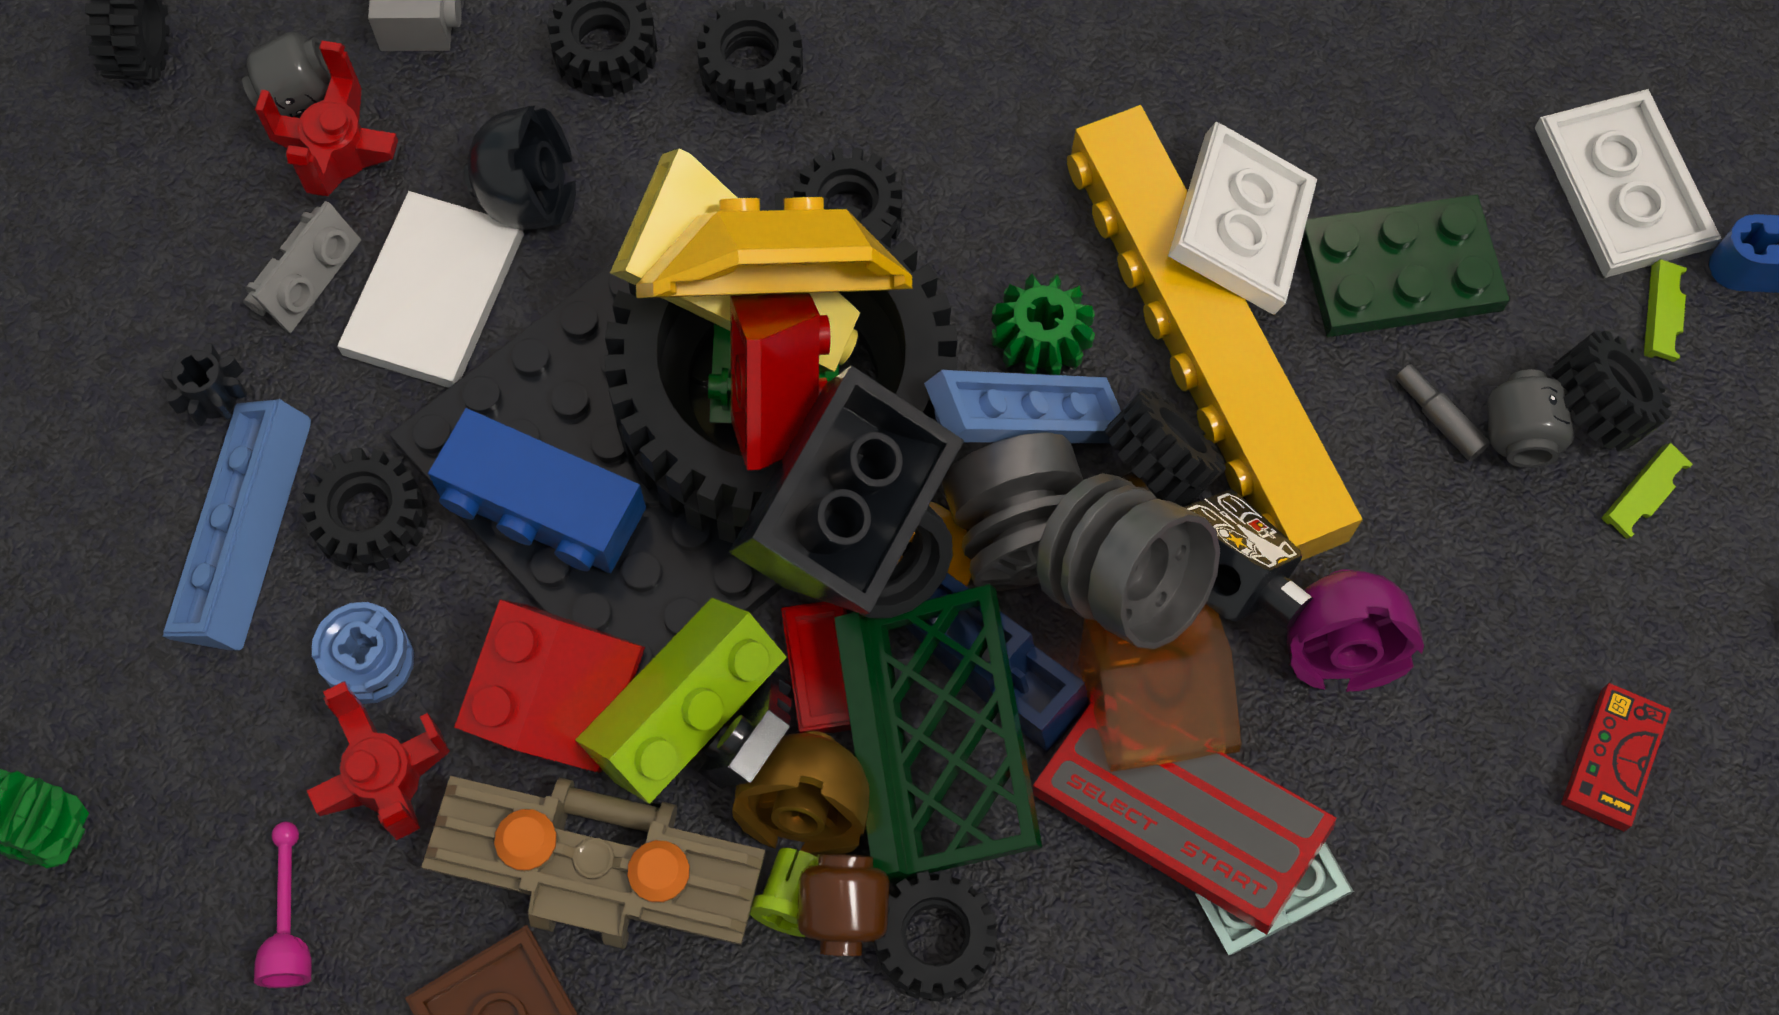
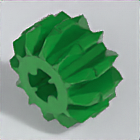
(1042, 326)
(38, 820)

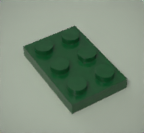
(1403, 265)

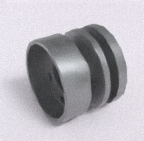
(1005, 502)
(1128, 560)

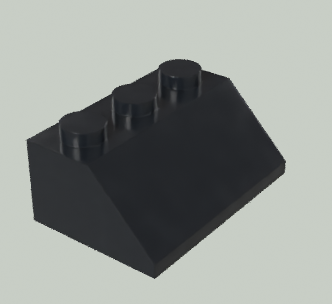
(847, 494)

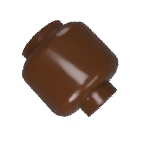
(843, 903)

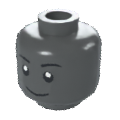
(291, 72)
(1529, 419)

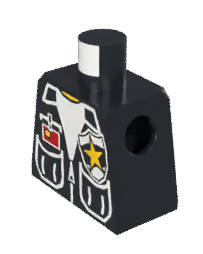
(1252, 562)

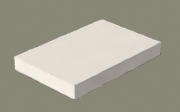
(1627, 183)
(1243, 218)
(430, 290)

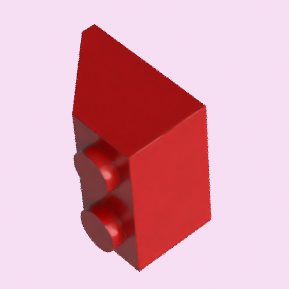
(774, 371)
(544, 682)

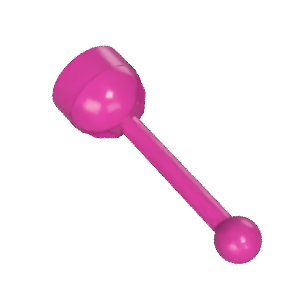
(283, 958)

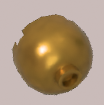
(806, 794)

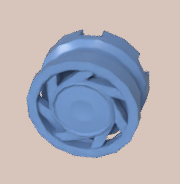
(365, 649)

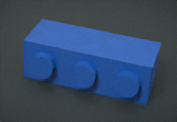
(537, 492)

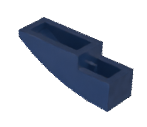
(1045, 691)

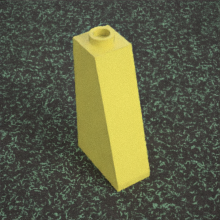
(672, 201)

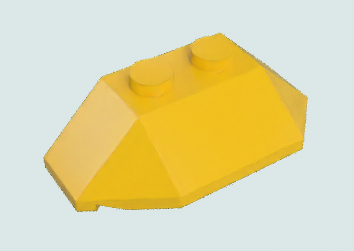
(773, 254)

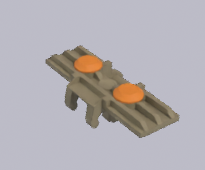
(591, 882)

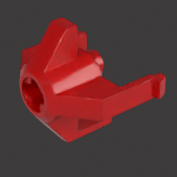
(328, 138)
(376, 766)

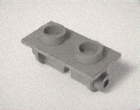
(309, 263)

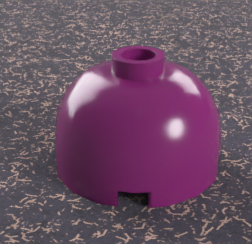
(1354, 630)

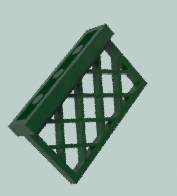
(881, 746)

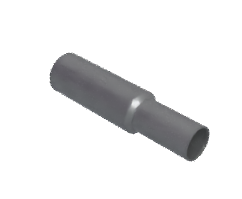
(1443, 414)

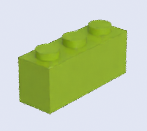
(681, 699)

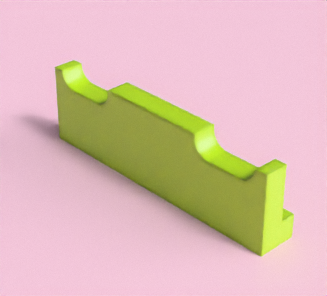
(1665, 310)
(1646, 490)

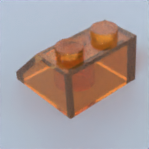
(1162, 700)

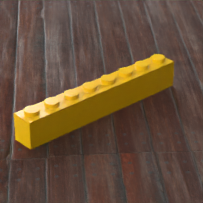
(1211, 338)

